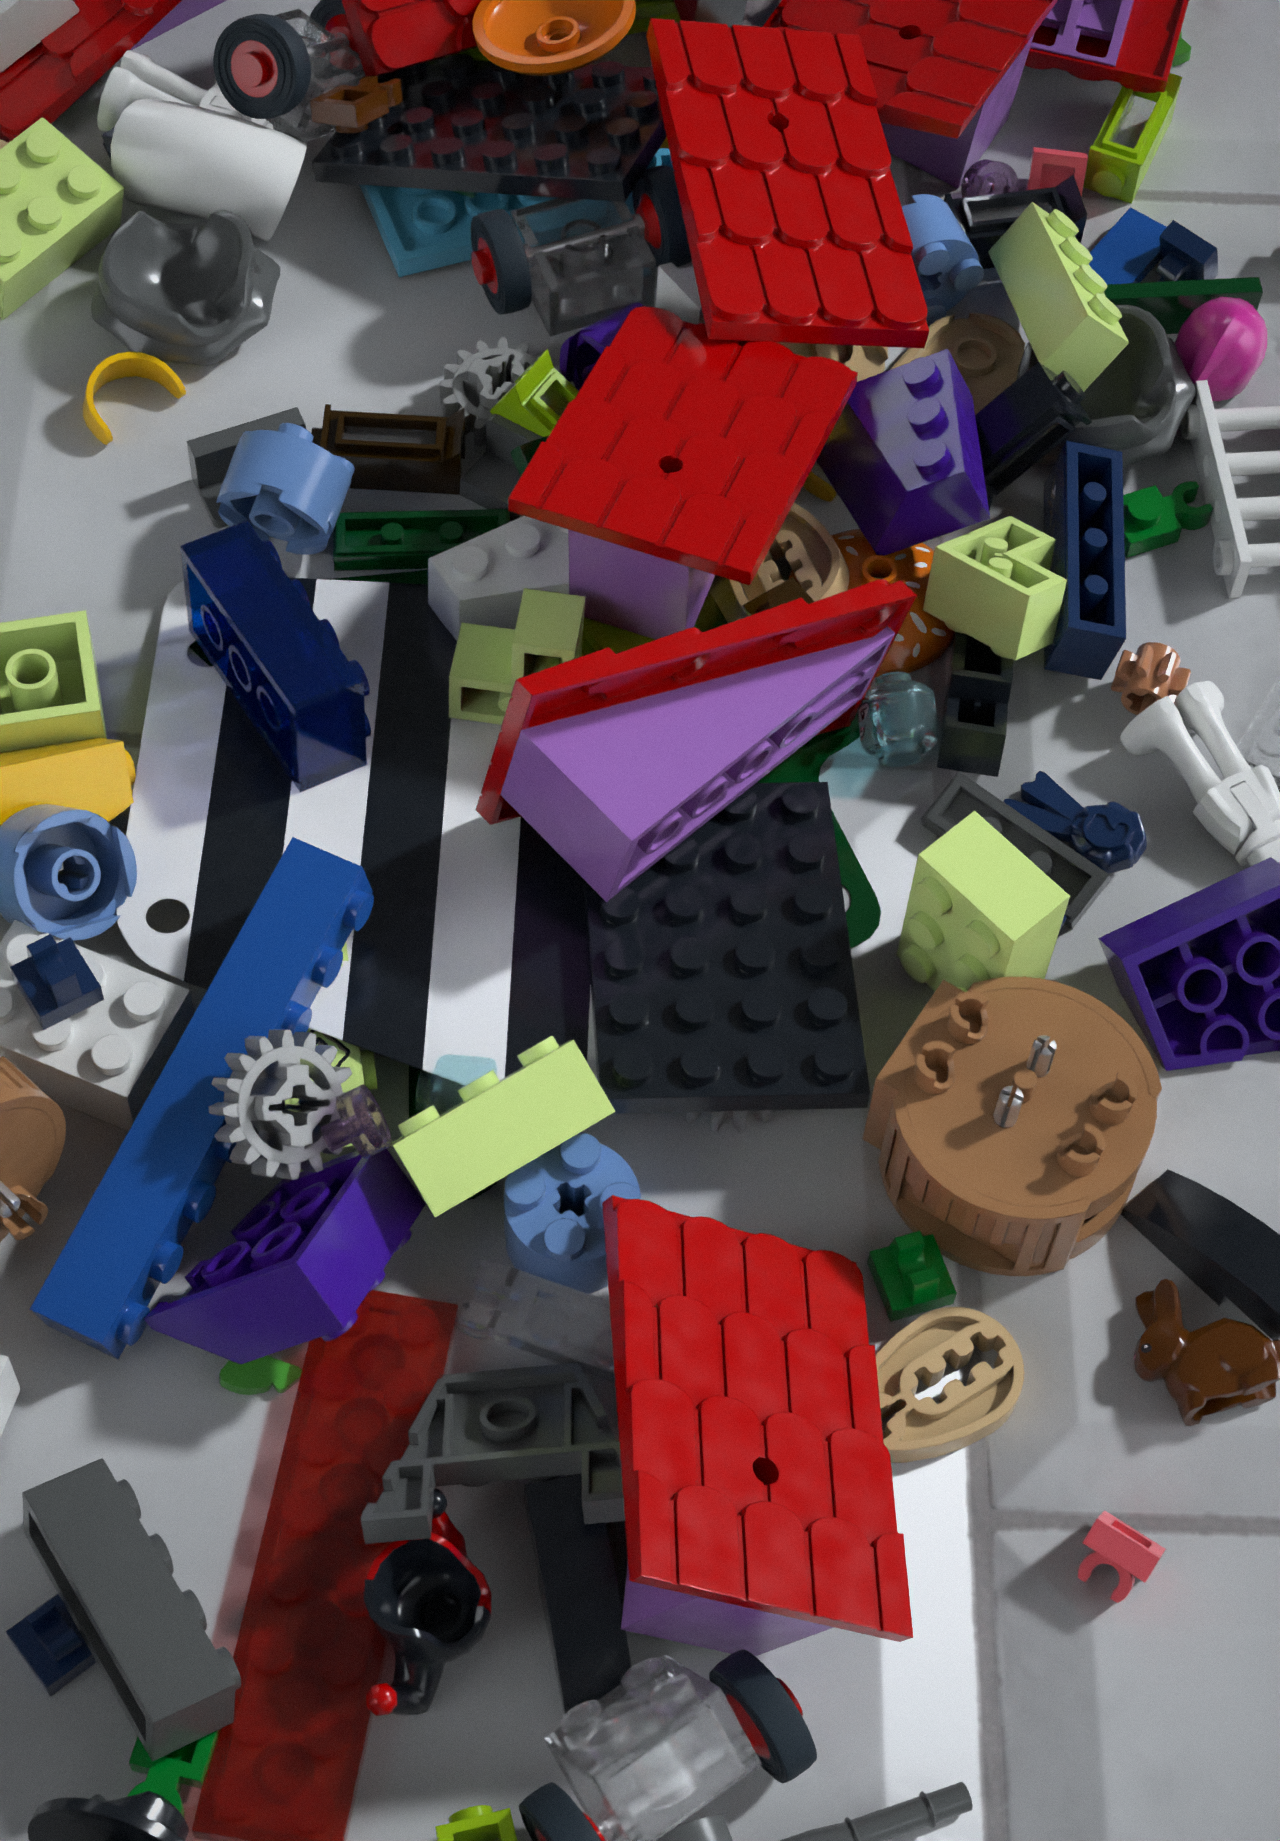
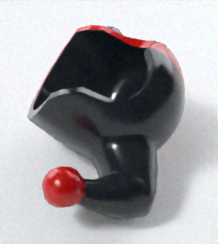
(429, 1609)

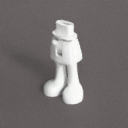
(143, 79)
(1240, 809)

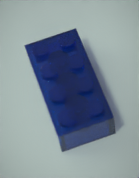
(276, 655)

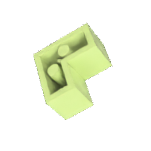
(998, 587)
(493, 657)

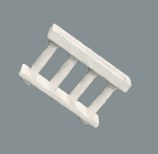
(1203, 426)

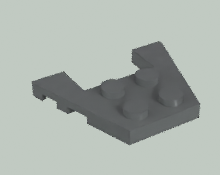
(500, 1429)

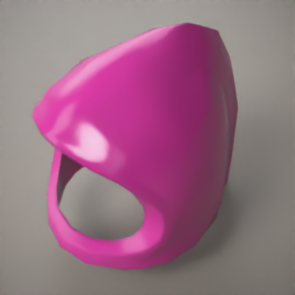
(1223, 345)

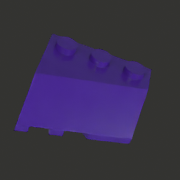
(908, 455)
(1206, 971)
(297, 1261)

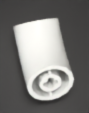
(205, 163)

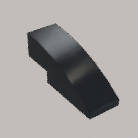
(975, 708)
(1213, 1245)
(577, 1591)

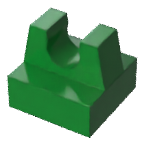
(911, 1276)

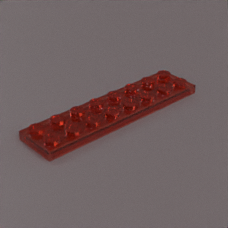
(305, 1631)

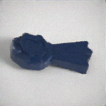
(1100, 833)

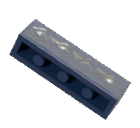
(1088, 523)

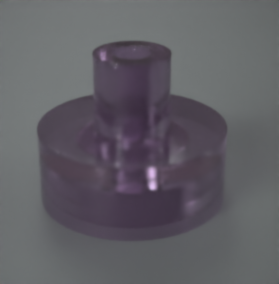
(989, 178)
(359, 1123)

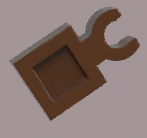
(355, 106)

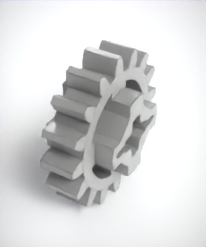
(482, 381)
(275, 1072)

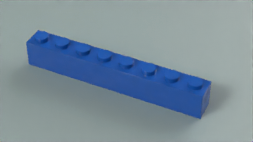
(170, 1154)

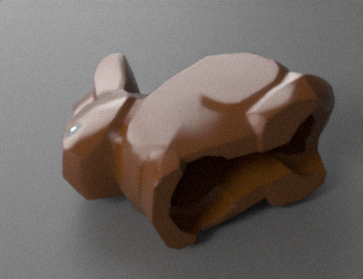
(1204, 1368)

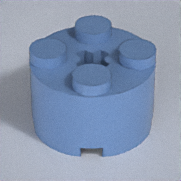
(941, 254)
(285, 487)
(94, 878)
(558, 1212)

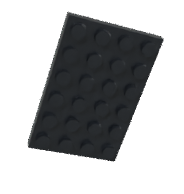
(506, 132)
(731, 968)

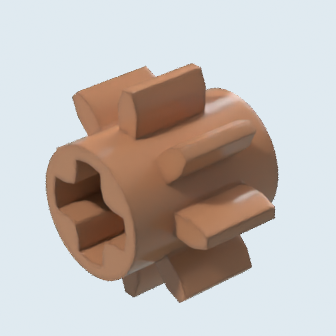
(1149, 676)

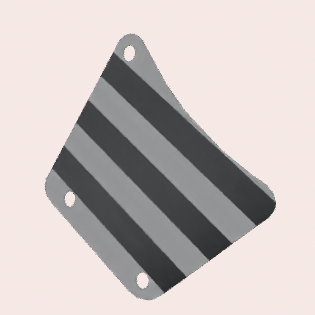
(470, 921)

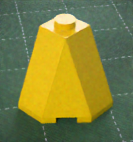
(73, 774)

